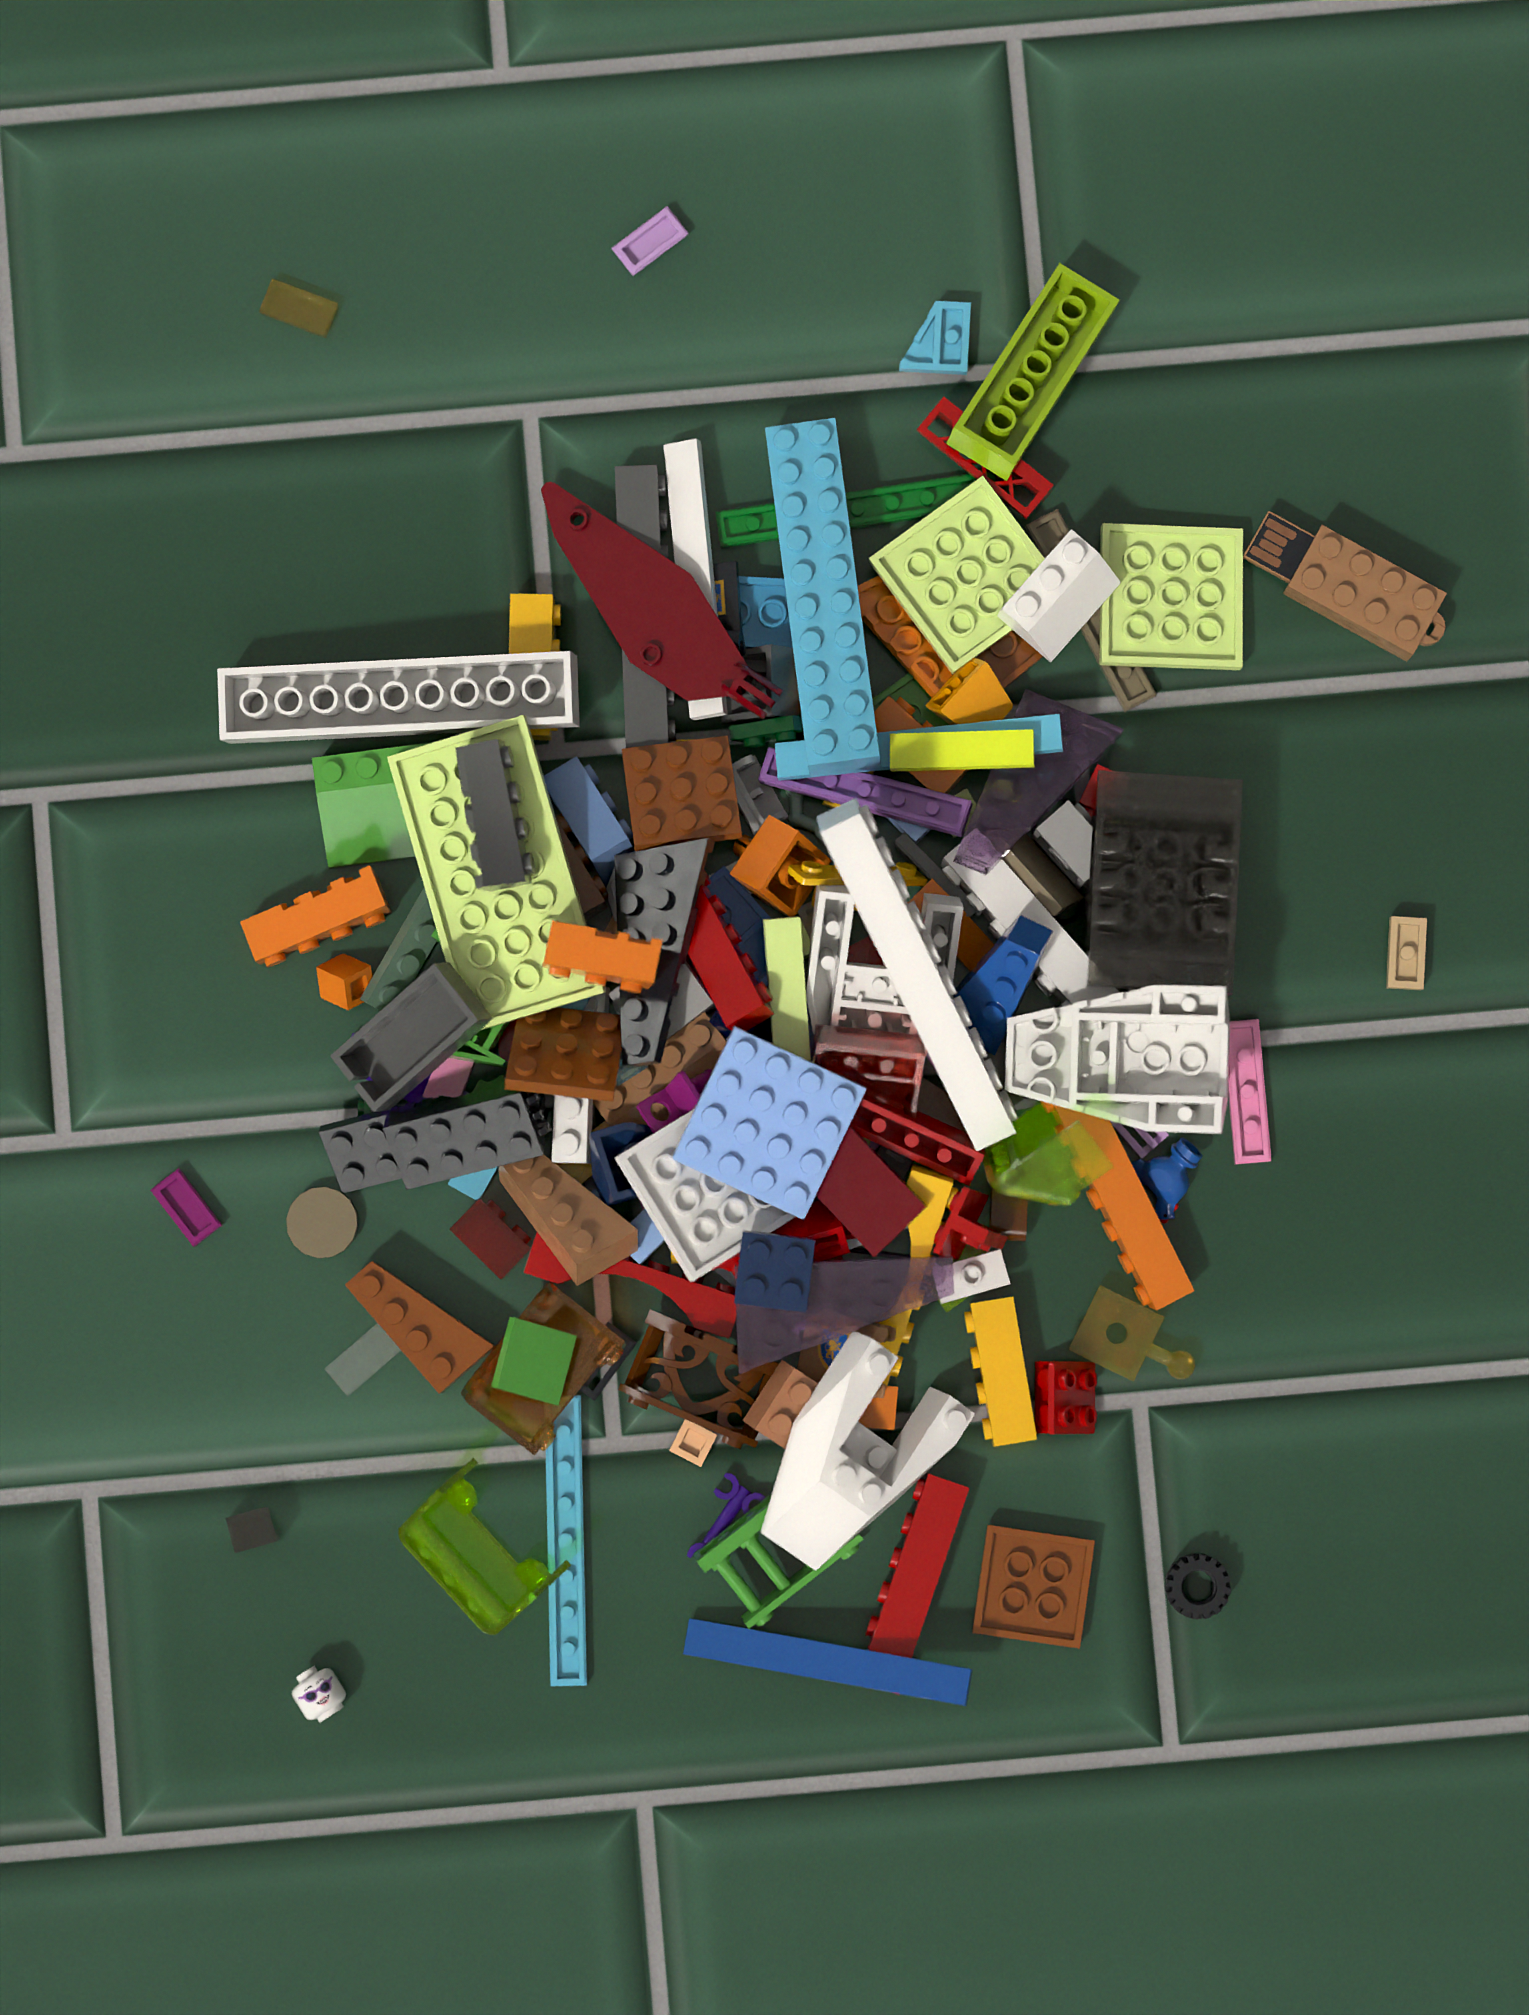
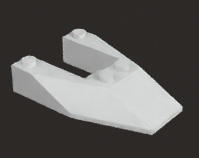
(863, 993)
(839, 1471)

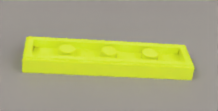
(962, 750)

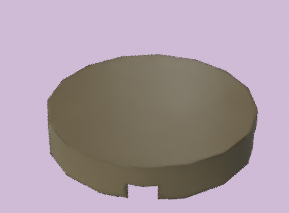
(322, 1222)

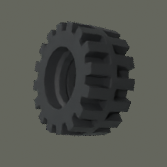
(1218, 1596)

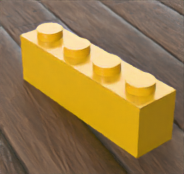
(533, 632)
(1002, 1372)

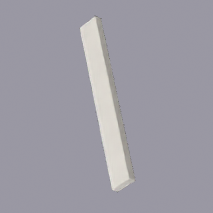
(692, 536)

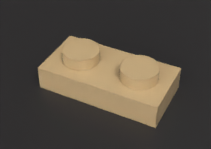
(1406, 953)

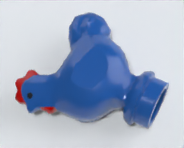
(1168, 1176)

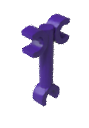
(739, 1498)

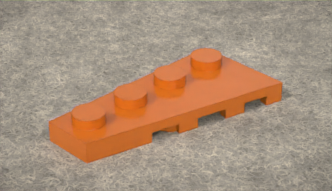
(901, 636)

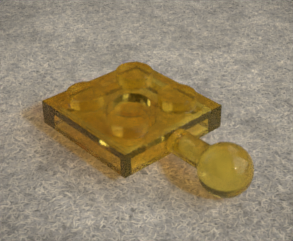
(1141, 1329)

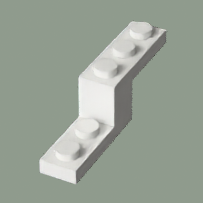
(574, 1115)

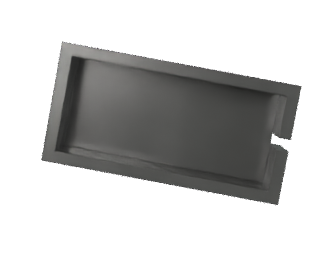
(411, 1036)

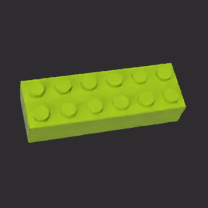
(1032, 371)

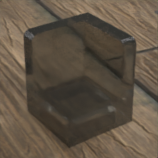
(251, 1529)

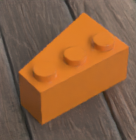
(601, 956)

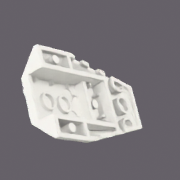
(1129, 1057)

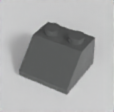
(777, 666)

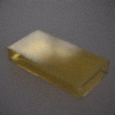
(298, 308)

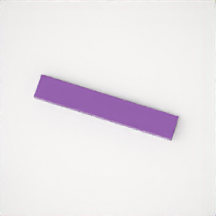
(881, 794)

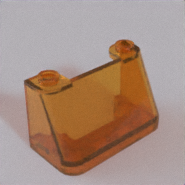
(528, 1419)

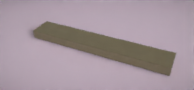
(1127, 682)

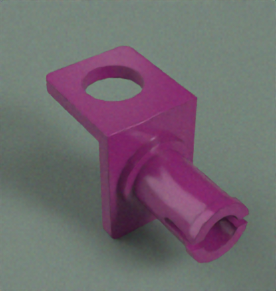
(678, 1097)

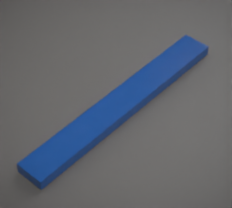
(828, 1661)

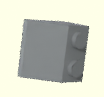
(1067, 841)

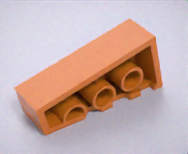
(316, 918)

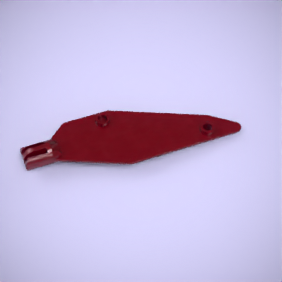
(653, 607)

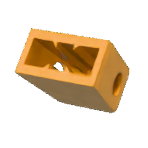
(971, 696)

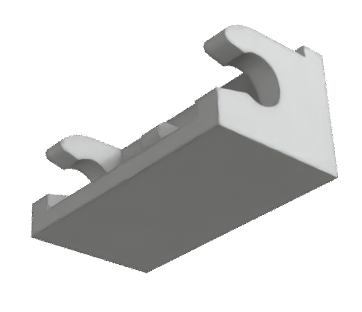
(753, 798)

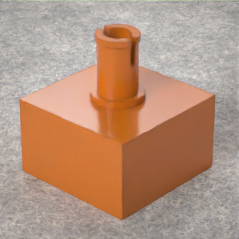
(766, 863)

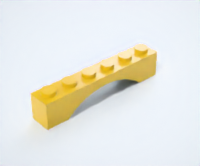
(936, 1192)

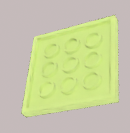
(959, 572)
(1174, 598)

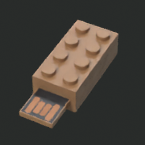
(1350, 585)

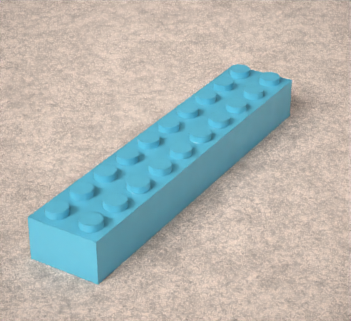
(822, 598)

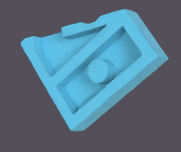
(941, 341)

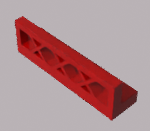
(1023, 473)

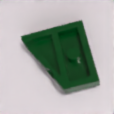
(779, 729)

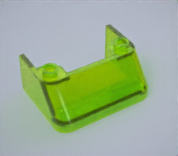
(1044, 1165)
(469, 1558)

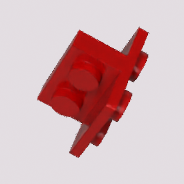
(963, 1226)
(1065, 1397)

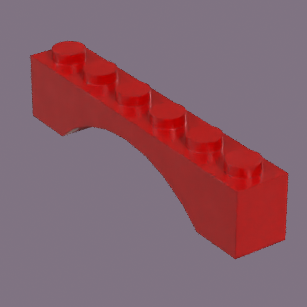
(705, 1307)

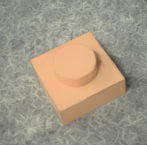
(693, 1442)

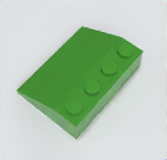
(361, 808)

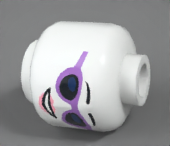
(318, 1693)

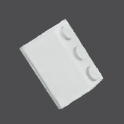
(1060, 596)

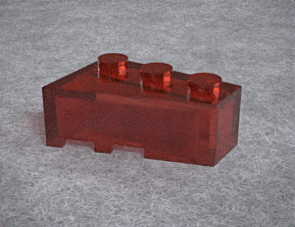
(879, 1060)

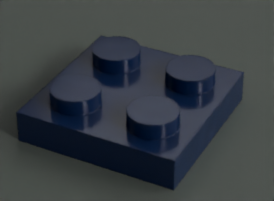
(774, 1271)

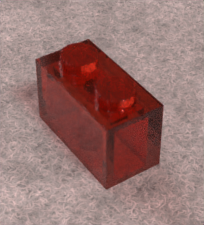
(492, 1238)

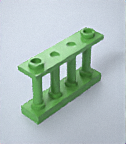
(744, 1534)

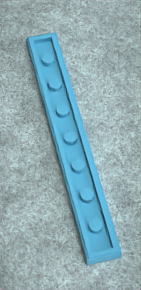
(793, 764)
(565, 1543)

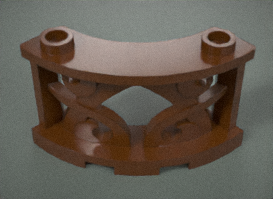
(675, 1338)

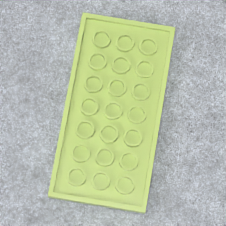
(502, 934)

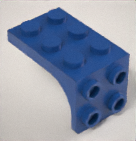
(745, 916)

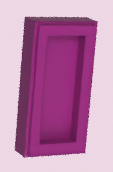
(186, 1207)

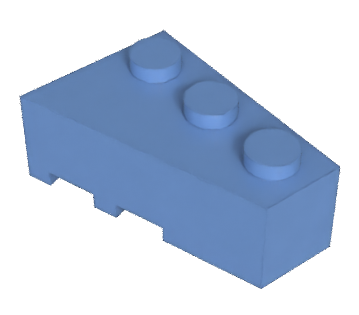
(589, 815)

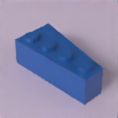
(1001, 980)

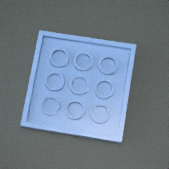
(768, 1122)

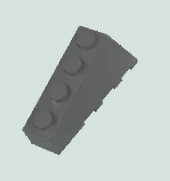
(494, 816)

